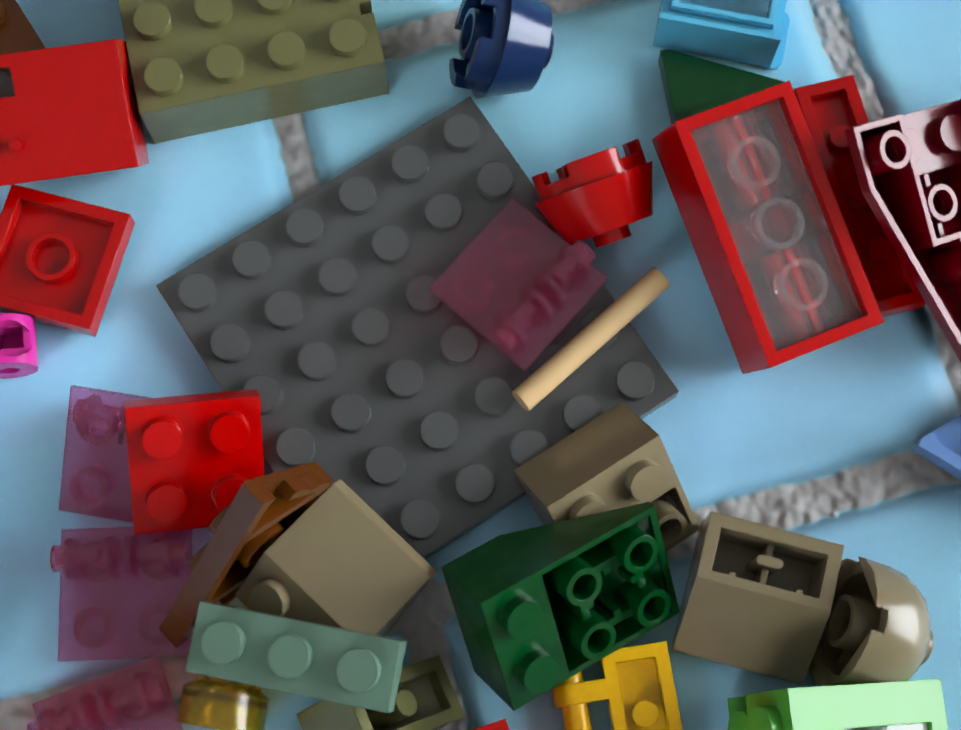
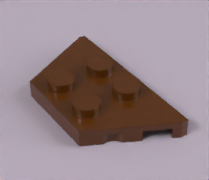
(240, 537)

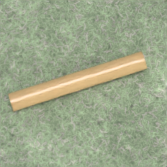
(590, 339)

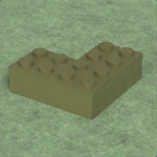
(247, 60)

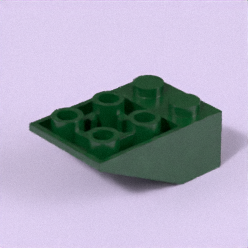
(560, 597)

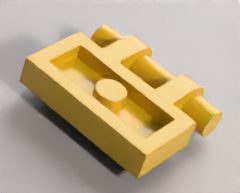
(636, 688)

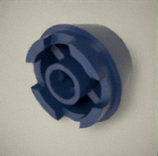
(501, 46)

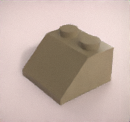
(338, 568)

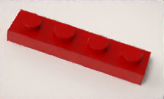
(829, 111)

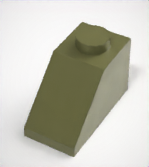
(422, 703)

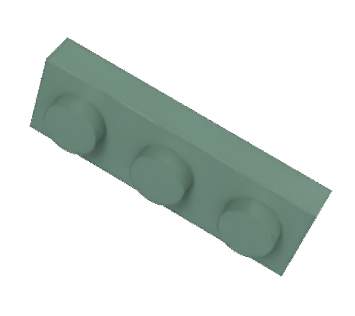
(296, 656)

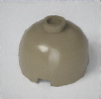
(874, 628)

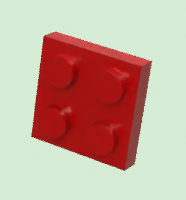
(59, 258)
(190, 456)

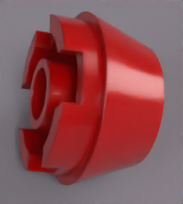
(598, 195)

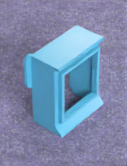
(724, 32)

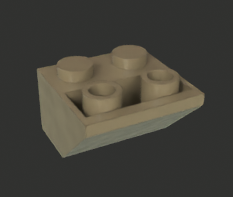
(606, 468)
(757, 597)

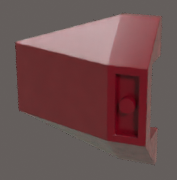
(913, 187)

